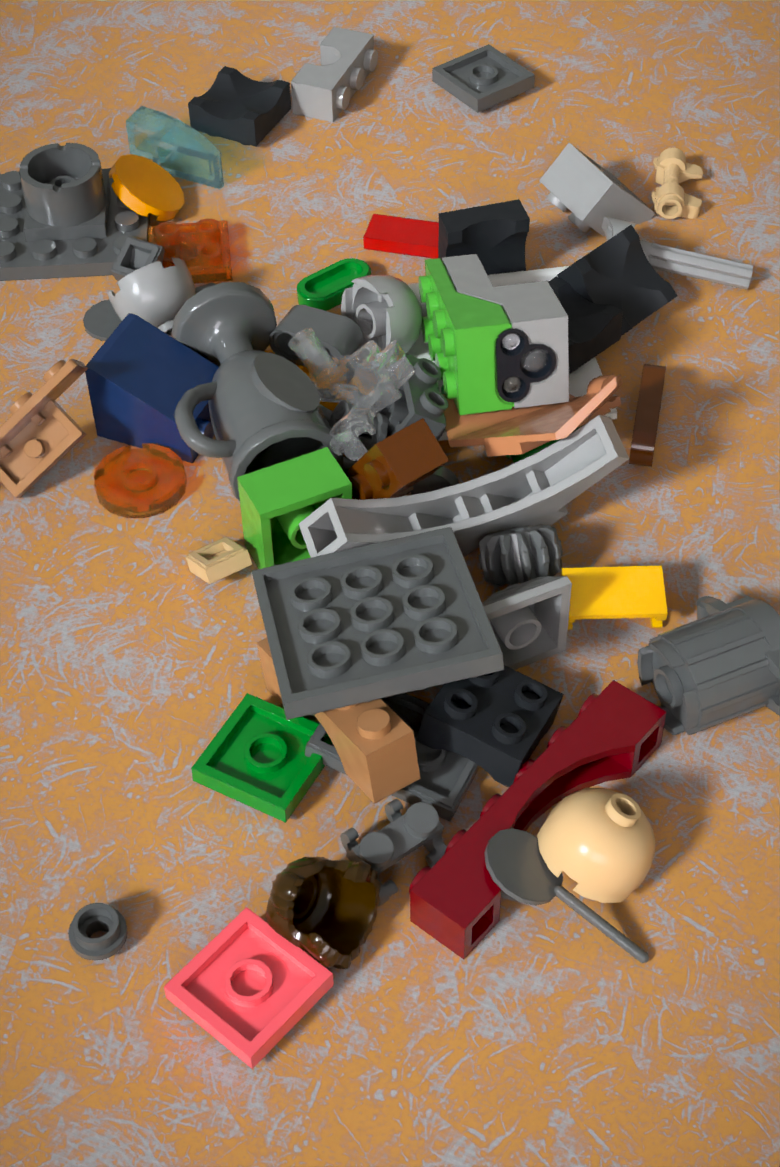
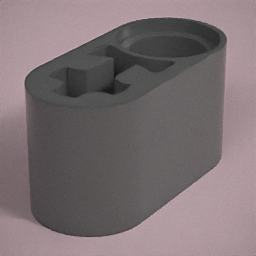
(335, 332)

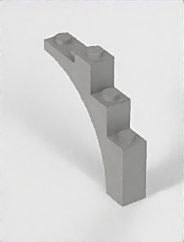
(513, 497)

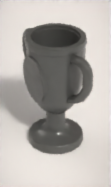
(258, 400)

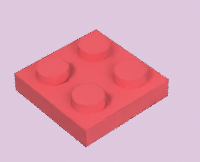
(249, 987)

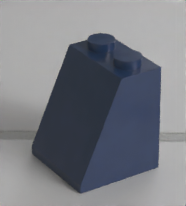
(140, 381)

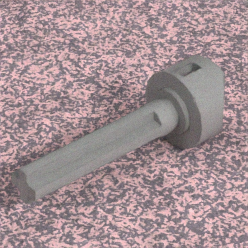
(686, 262)

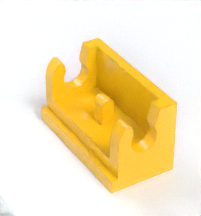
(617, 593)

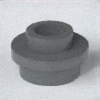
(97, 918)

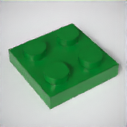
(261, 758)

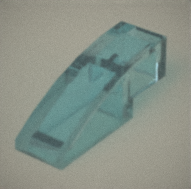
(174, 147)

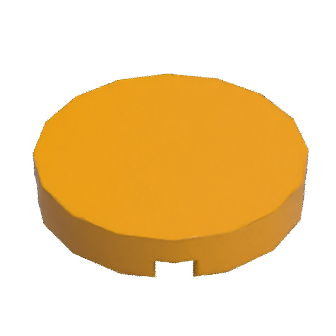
(146, 187)

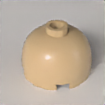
(599, 843)

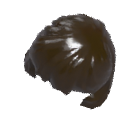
(325, 907)

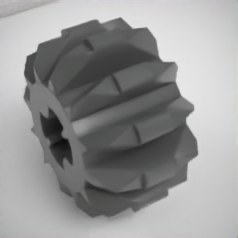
(520, 554)

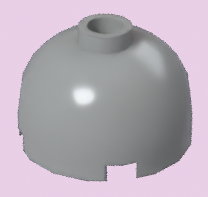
(154, 293)
(383, 310)

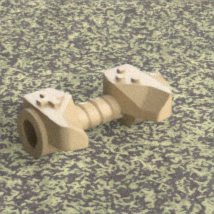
(670, 198)

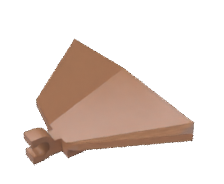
(529, 427)

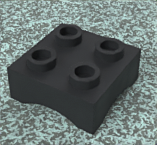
(240, 107)
(490, 231)
(620, 277)
(590, 325)
(491, 720)

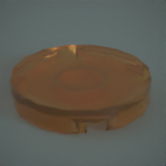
(140, 481)

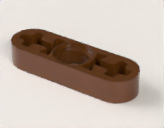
(647, 415)

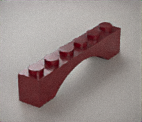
(605, 743)

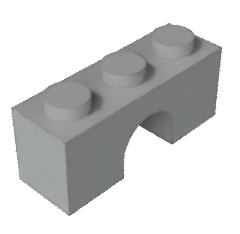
(327, 88)

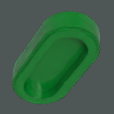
(326, 286)

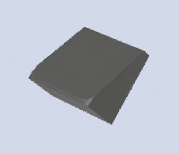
(134, 255)

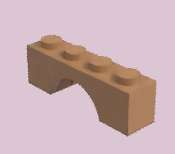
(368, 737)

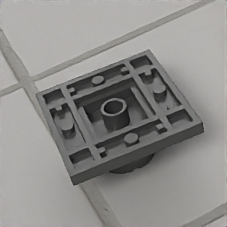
(62, 216)

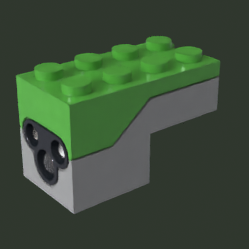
(493, 342)

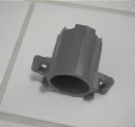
(715, 664)

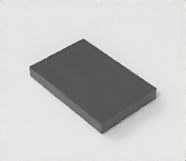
(442, 773)

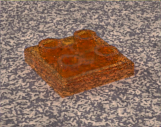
(201, 246)

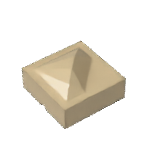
(218, 560)

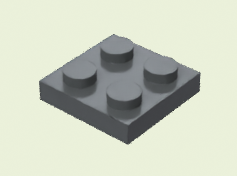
(483, 78)

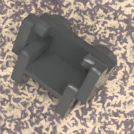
(396, 840)

